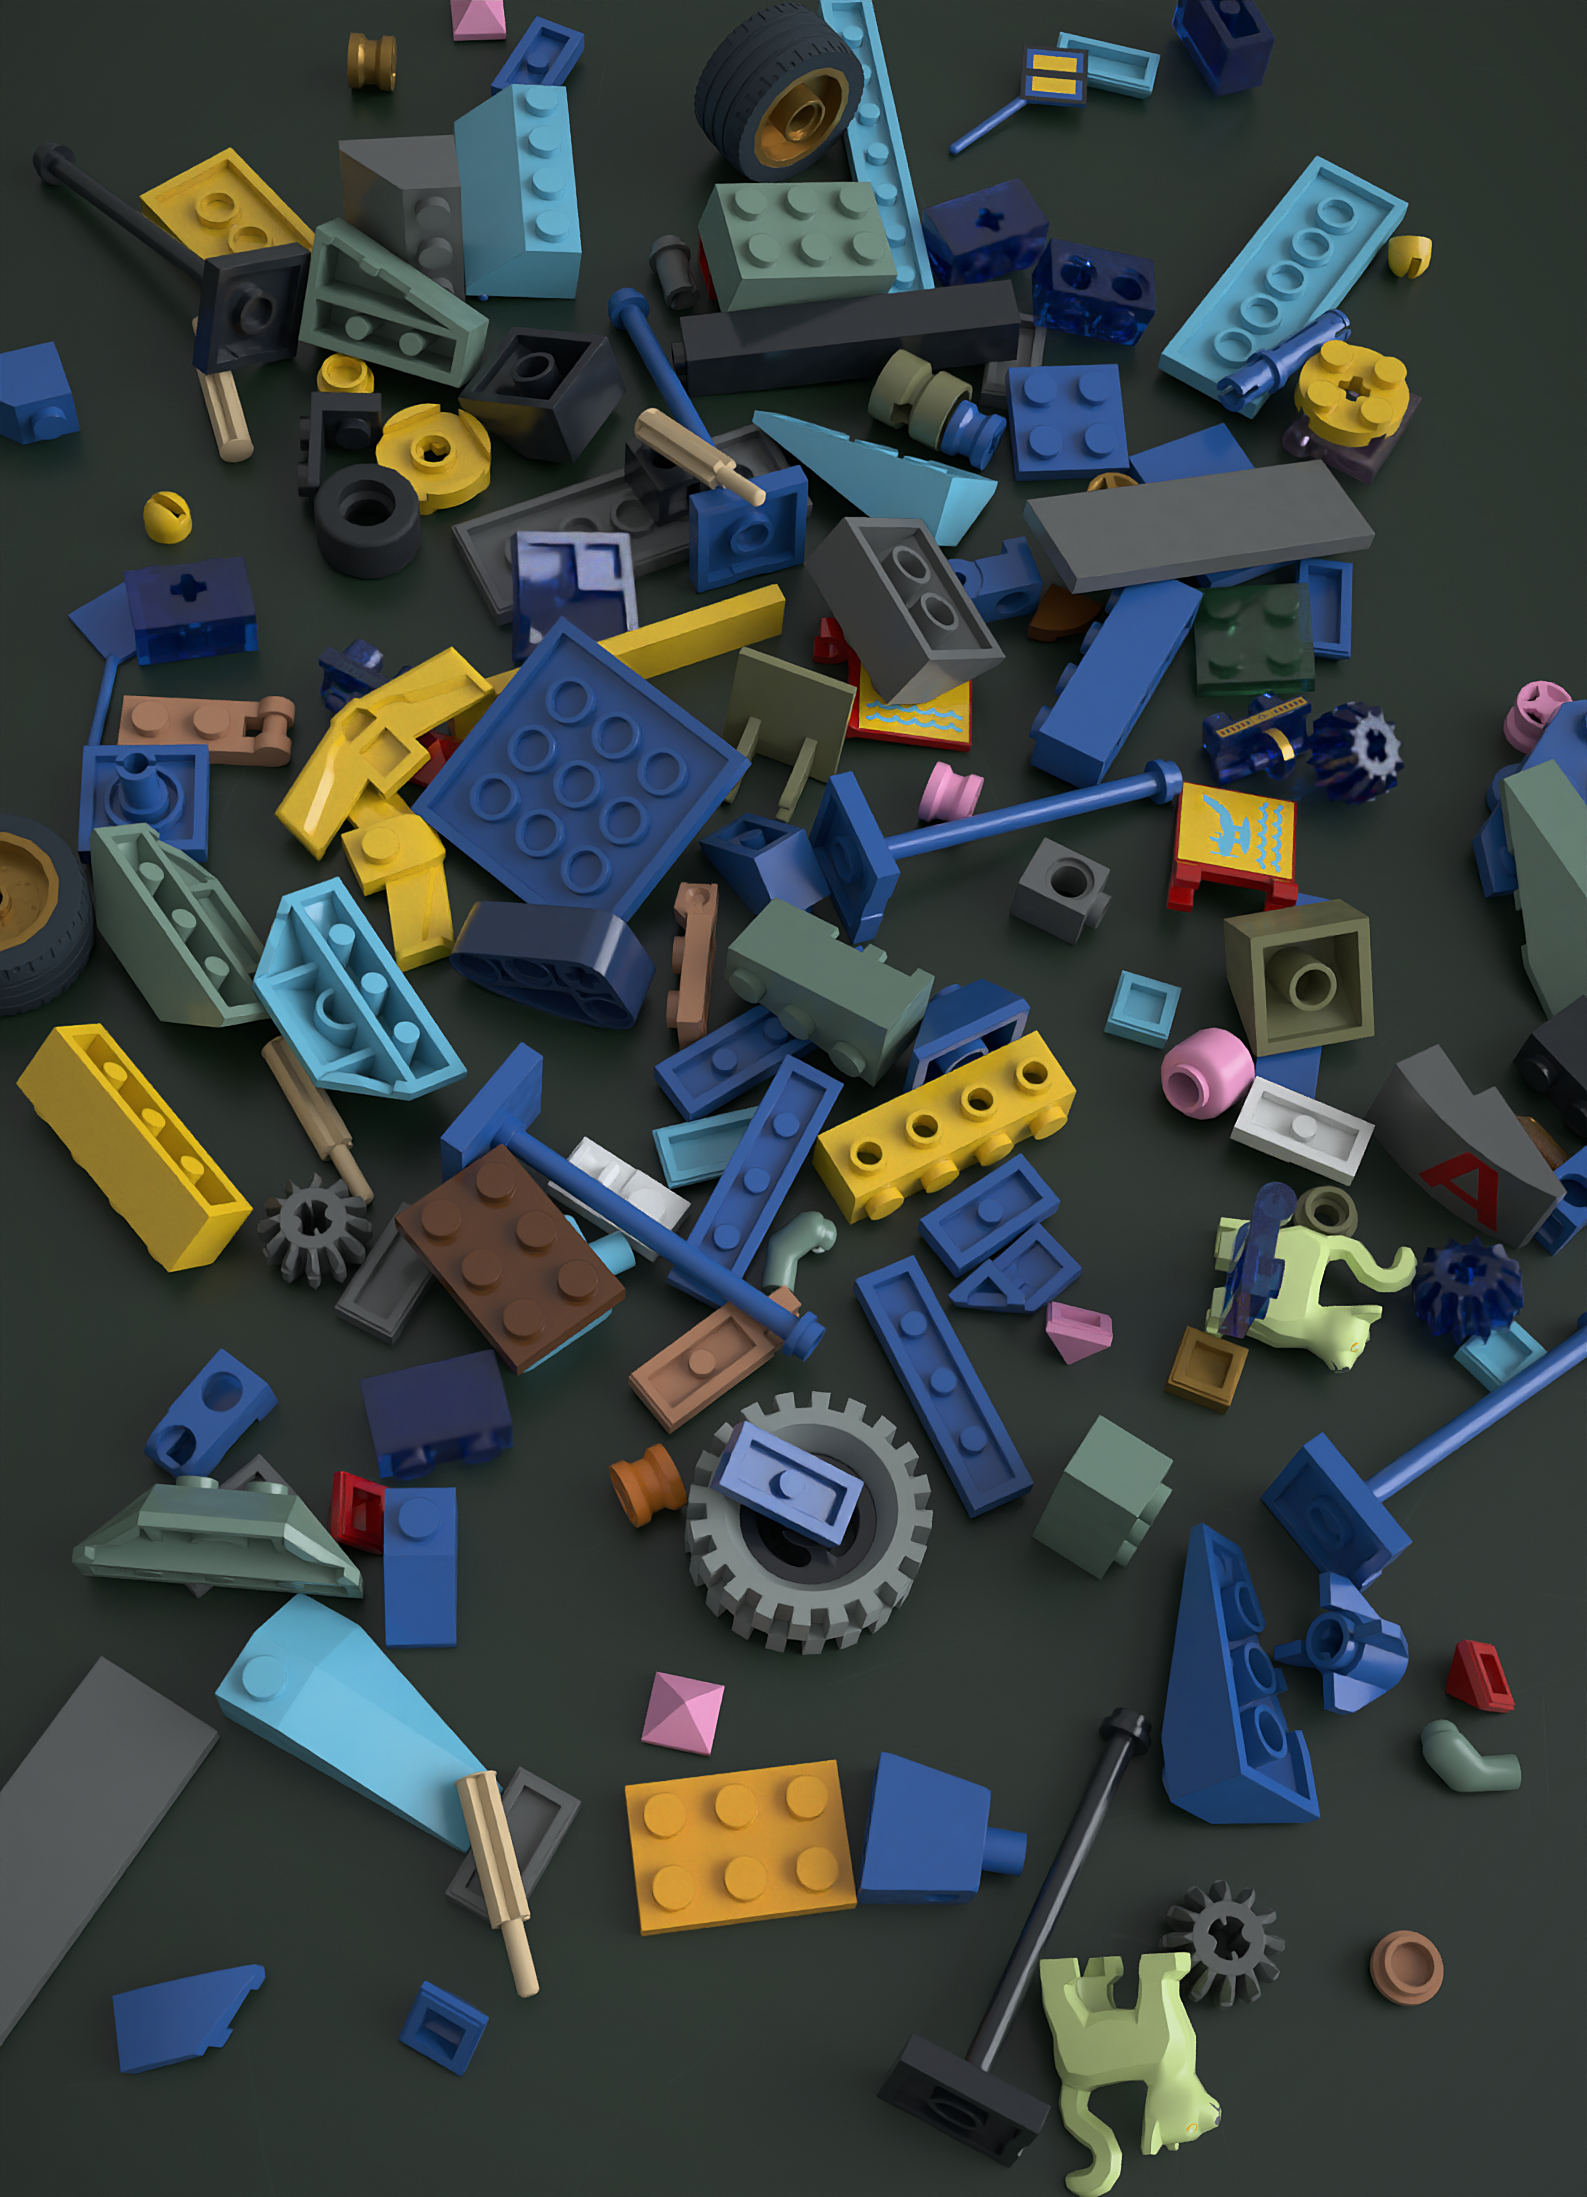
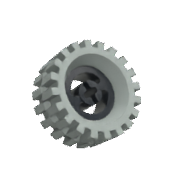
(813, 1592)

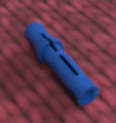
(1271, 368)

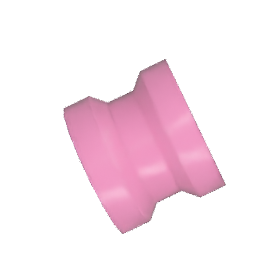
(1536, 701)
(949, 795)

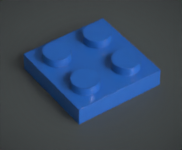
(1066, 422)

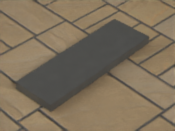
(597, 506)
(1196, 525)
(81, 1817)

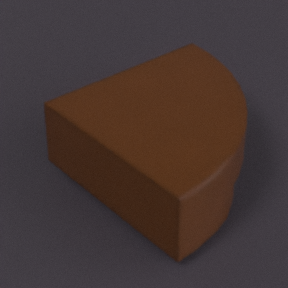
(1063, 615)

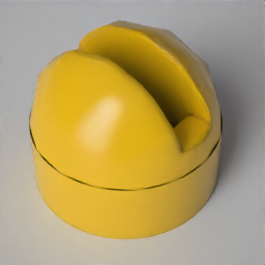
(1409, 255)
(160, 521)

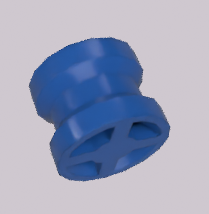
(973, 434)

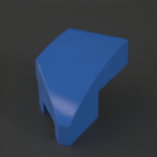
(1021, 1277)
(180, 2017)

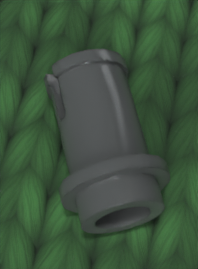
(671, 261)

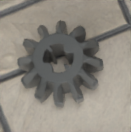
(308, 1210)
(1246, 1943)

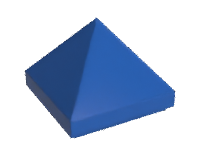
(443, 2027)

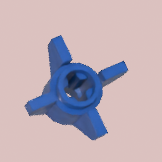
(1359, 1648)

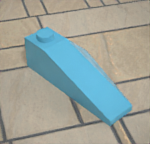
(882, 482)
(347, 1710)

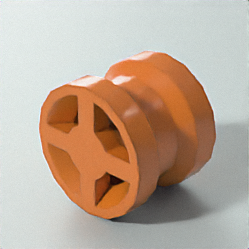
(648, 1485)

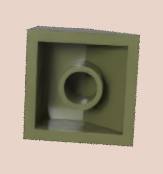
(1301, 976)

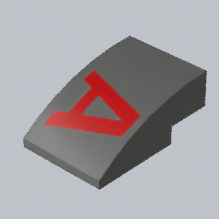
(1464, 1148)

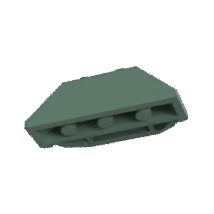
(174, 929)
(220, 1540)

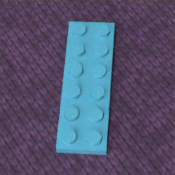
(1285, 275)

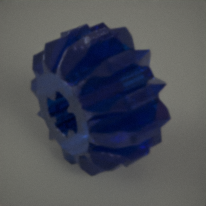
(1354, 753)
(1468, 1290)

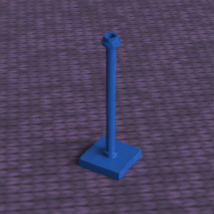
(725, 531)
(862, 862)
(504, 1113)
(1343, 1518)

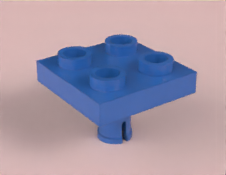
(149, 785)

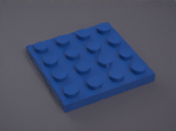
(580, 780)

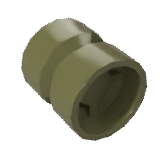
(916, 398)

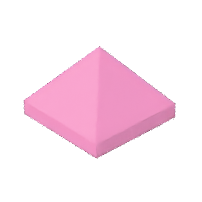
(478, 20)
(1077, 1331)
(682, 1714)

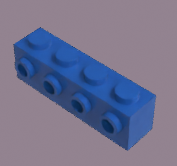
(1113, 680)

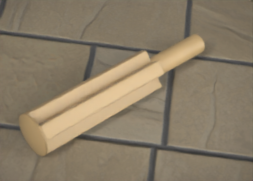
(225, 414)
(694, 455)
(316, 1115)
(498, 1872)

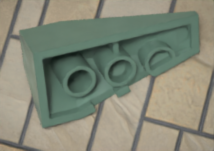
(1549, 842)

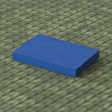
(1193, 456)

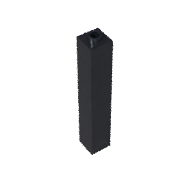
(845, 338)

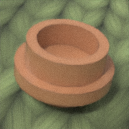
(1406, 1968)

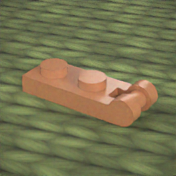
(215, 723)

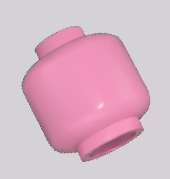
(1207, 1073)

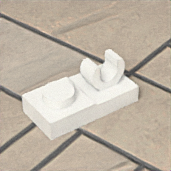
(1302, 1131)
(628, 1183)

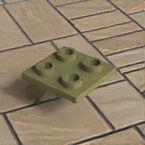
(789, 718)

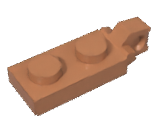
(693, 959)
(707, 1362)

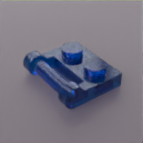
(1253, 1270)

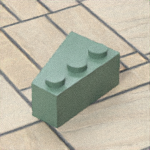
(387, 311)
(828, 990)
(1105, 1499)

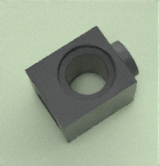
(1055, 870)

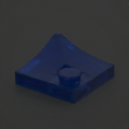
(570, 576)

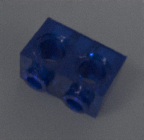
(1093, 292)

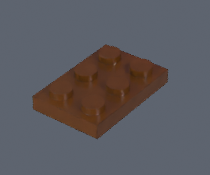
(510, 1258)

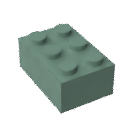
(794, 243)

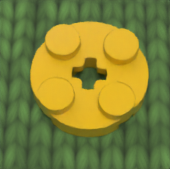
(1356, 369)
(426, 428)

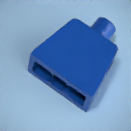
(930, 1837)

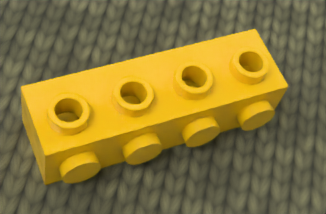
(944, 1128)
(134, 1146)

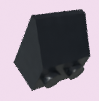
(546, 391)

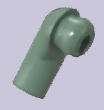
(790, 1243)
(1462, 1765)

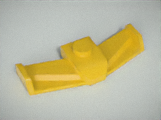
(377, 745)
(405, 857)

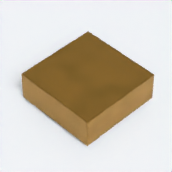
(1206, 1370)

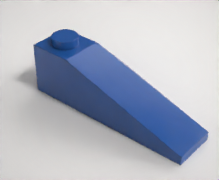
(1222, 1715)

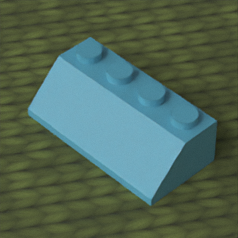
(519, 195)

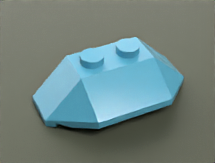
(348, 1001)

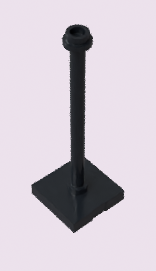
(247, 298)
(962, 2093)

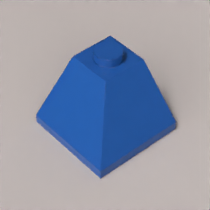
(963, 1027)

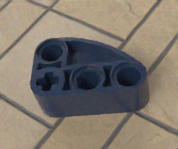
(556, 960)

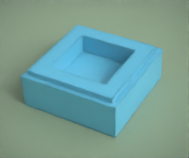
(1142, 1009)
(1500, 1357)

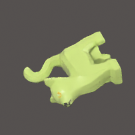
(1295, 1317)
(1112, 2046)

